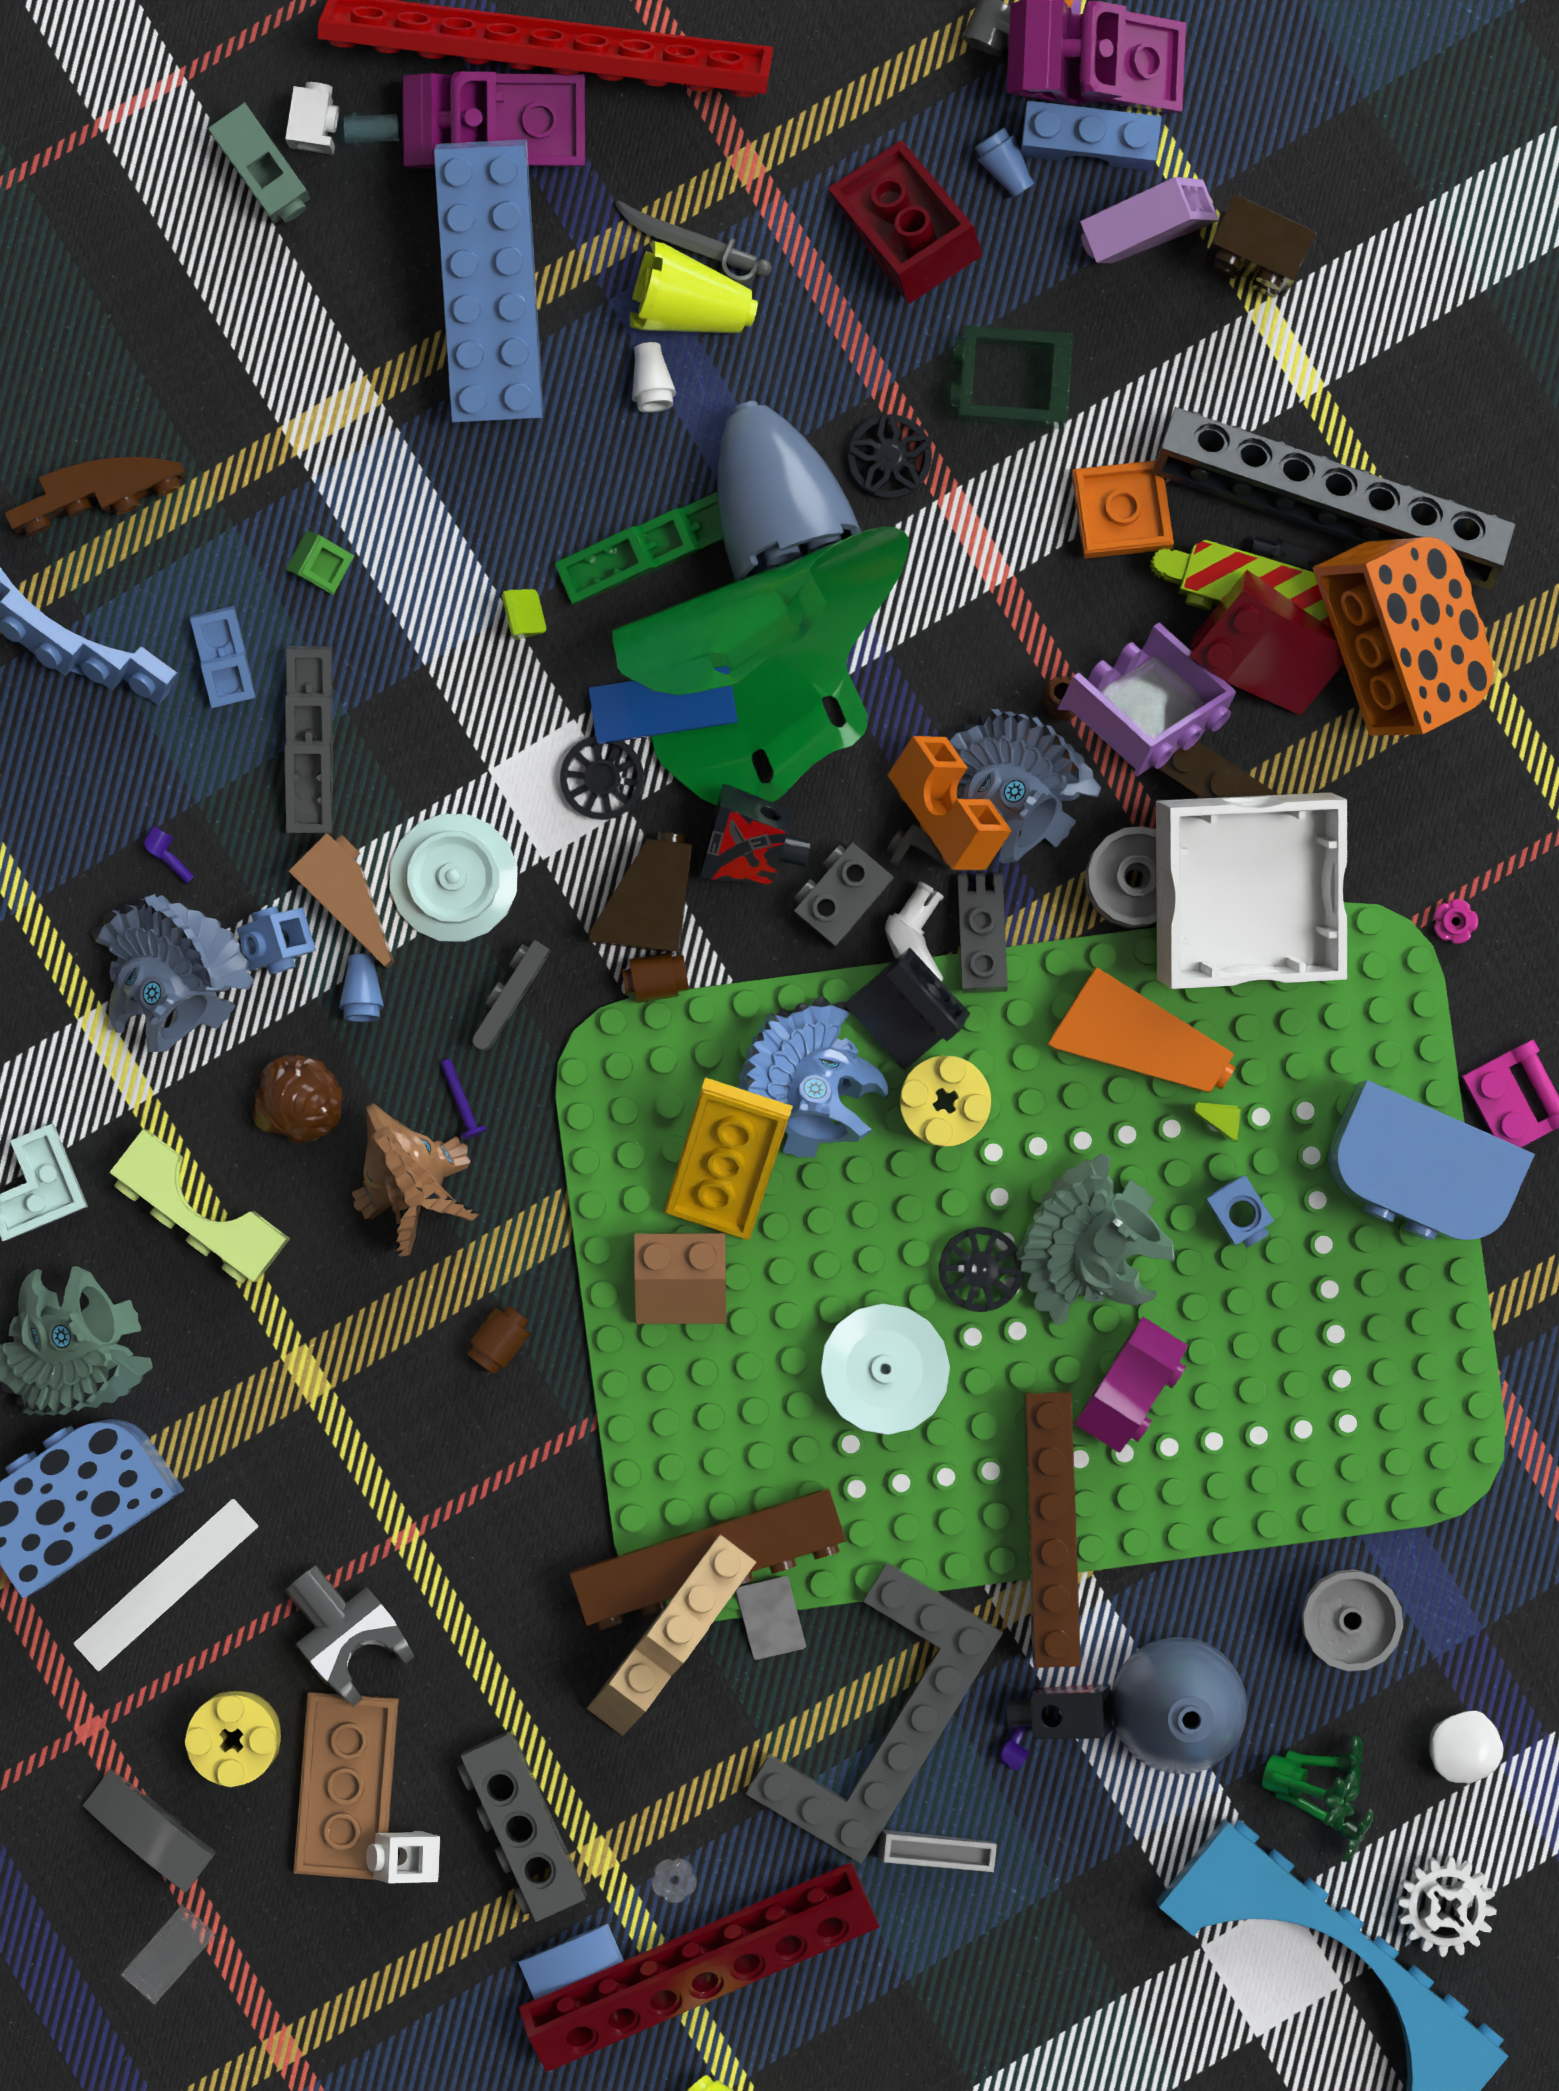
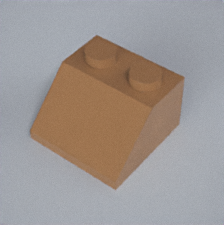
(680, 1278)

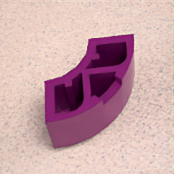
(1132, 1384)

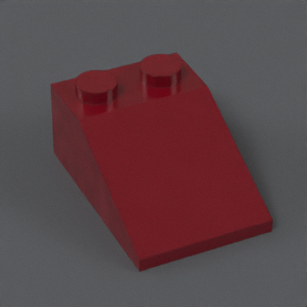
(906, 221)
(1267, 645)

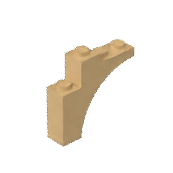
(672, 1636)

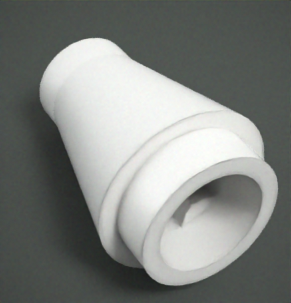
(651, 382)

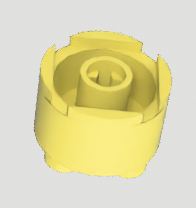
(970, 1108)
(207, 1738)

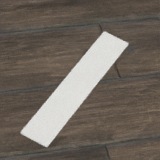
(165, 1584)

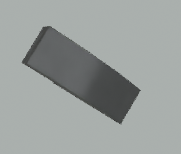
(149, 1830)

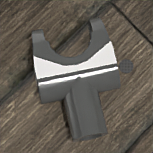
(342, 1629)

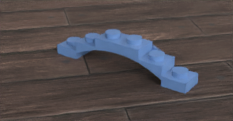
(69, 652)

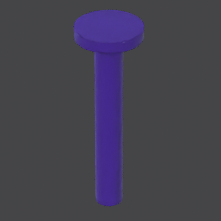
(461, 1102)

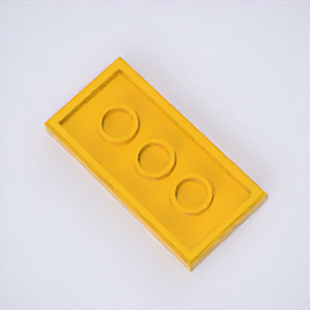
(727, 1158)

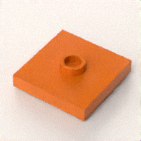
(1122, 509)

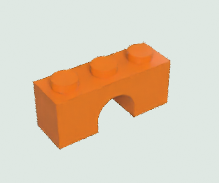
(962, 829)

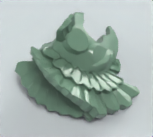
(1085, 1236)

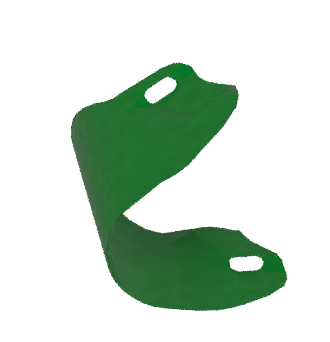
(785, 650)

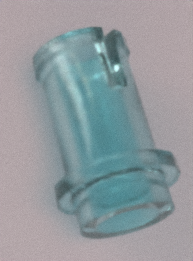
(370, 128)

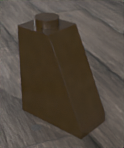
(650, 899)

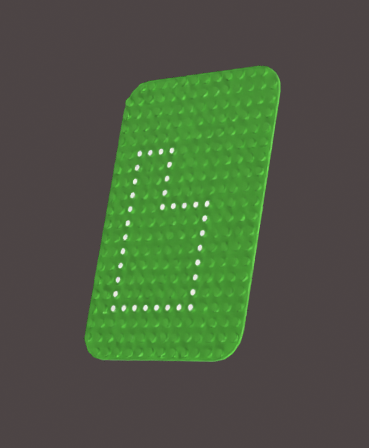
(1327, 1370)

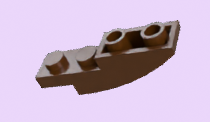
(113, 481)

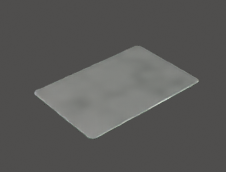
(771, 1617)

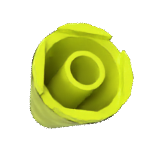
(688, 296)

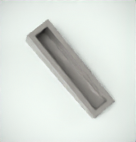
(936, 1851)

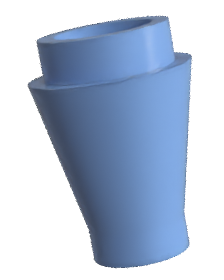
(1004, 161)
(361, 990)

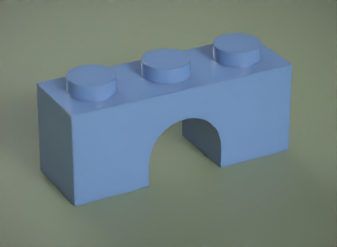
(1067, 131)

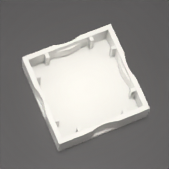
(1251, 889)

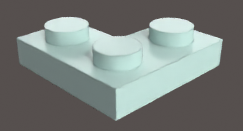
(50, 1185)

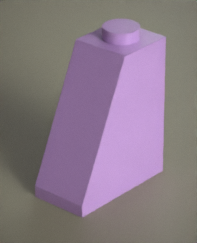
(1148, 220)

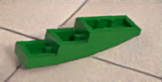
(641, 549)

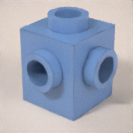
(275, 939)

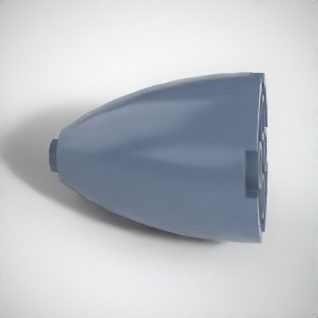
(775, 493)
(1164, 1684)

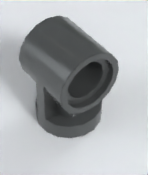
(989, 27)

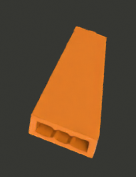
(1134, 1034)

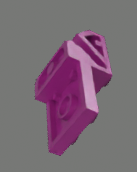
(1095, 55)
(494, 108)

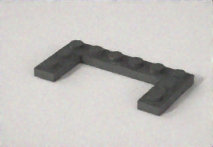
(859, 1819)

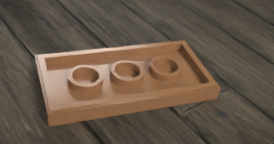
(344, 1783)

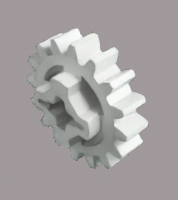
(1428, 1917)

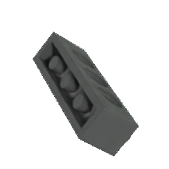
(506, 1757)

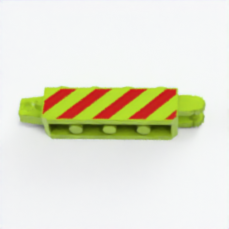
(1214, 569)

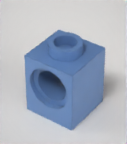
(1225, 1197)

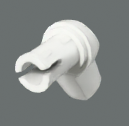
(905, 929)

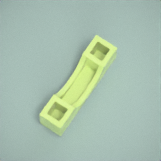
(153, 1172)

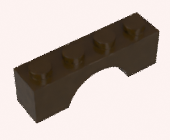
(1209, 774)

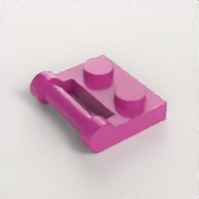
(1503, 1102)

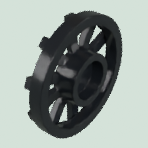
(601, 779)
(980, 1269)

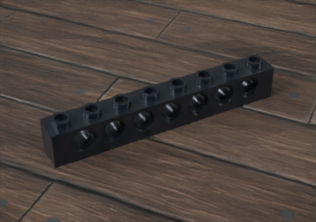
(1325, 493)

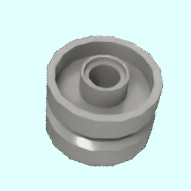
(1106, 878)
(1325, 1613)

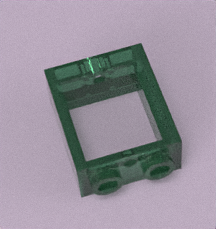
(961, 391)

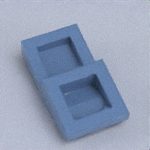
(222, 656)
(570, 1961)

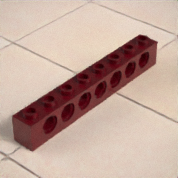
(698, 1967)

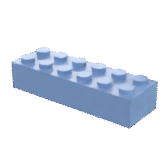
(489, 280)

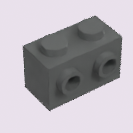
(842, 893)

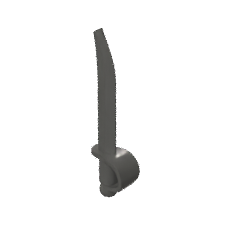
(700, 244)

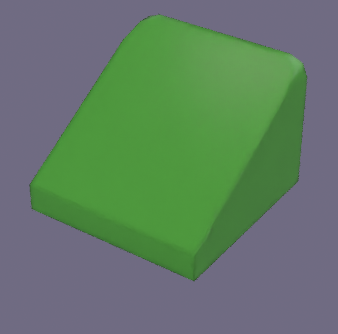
(320, 562)

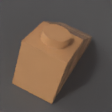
(342, 888)

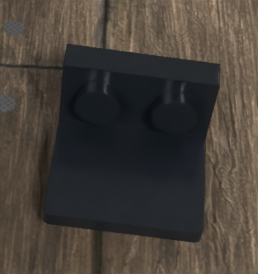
(908, 1009)

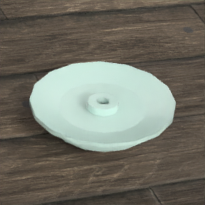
(453, 877)
(885, 1369)

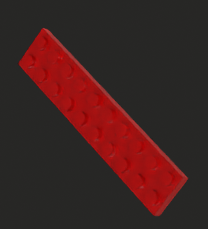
(548, 43)

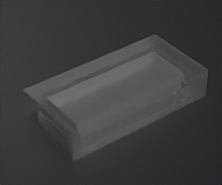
(168, 1954)

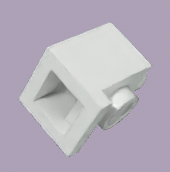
(312, 118)
(417, 1857)

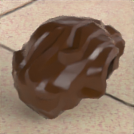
(297, 1099)

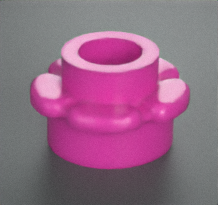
(1444, 926)

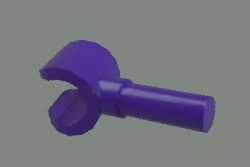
(157, 844)
(1011, 1752)

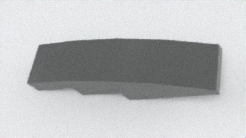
(309, 739)

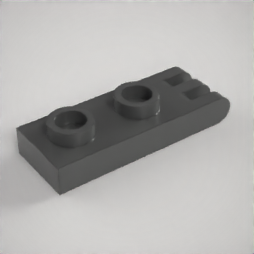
(982, 935)
(506, 998)

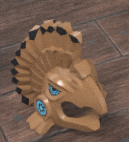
(407, 1172)

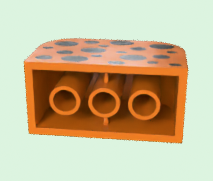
(1407, 633)

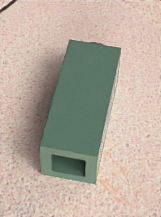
(260, 164)

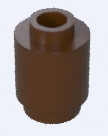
(655, 977)
(499, 1339)

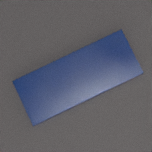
(635, 711)

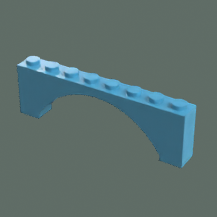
(1240, 1881)

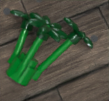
(1289, 1780)

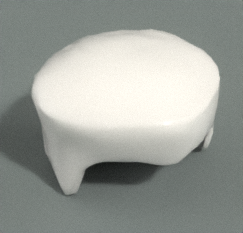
(1465, 1747)

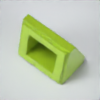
(524, 613)
(1220, 1117)

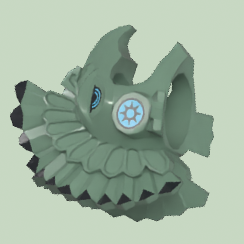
(67, 1355)

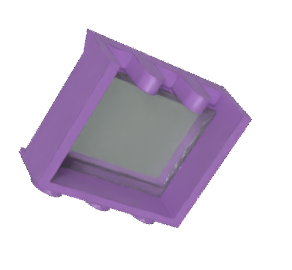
(1150, 700)

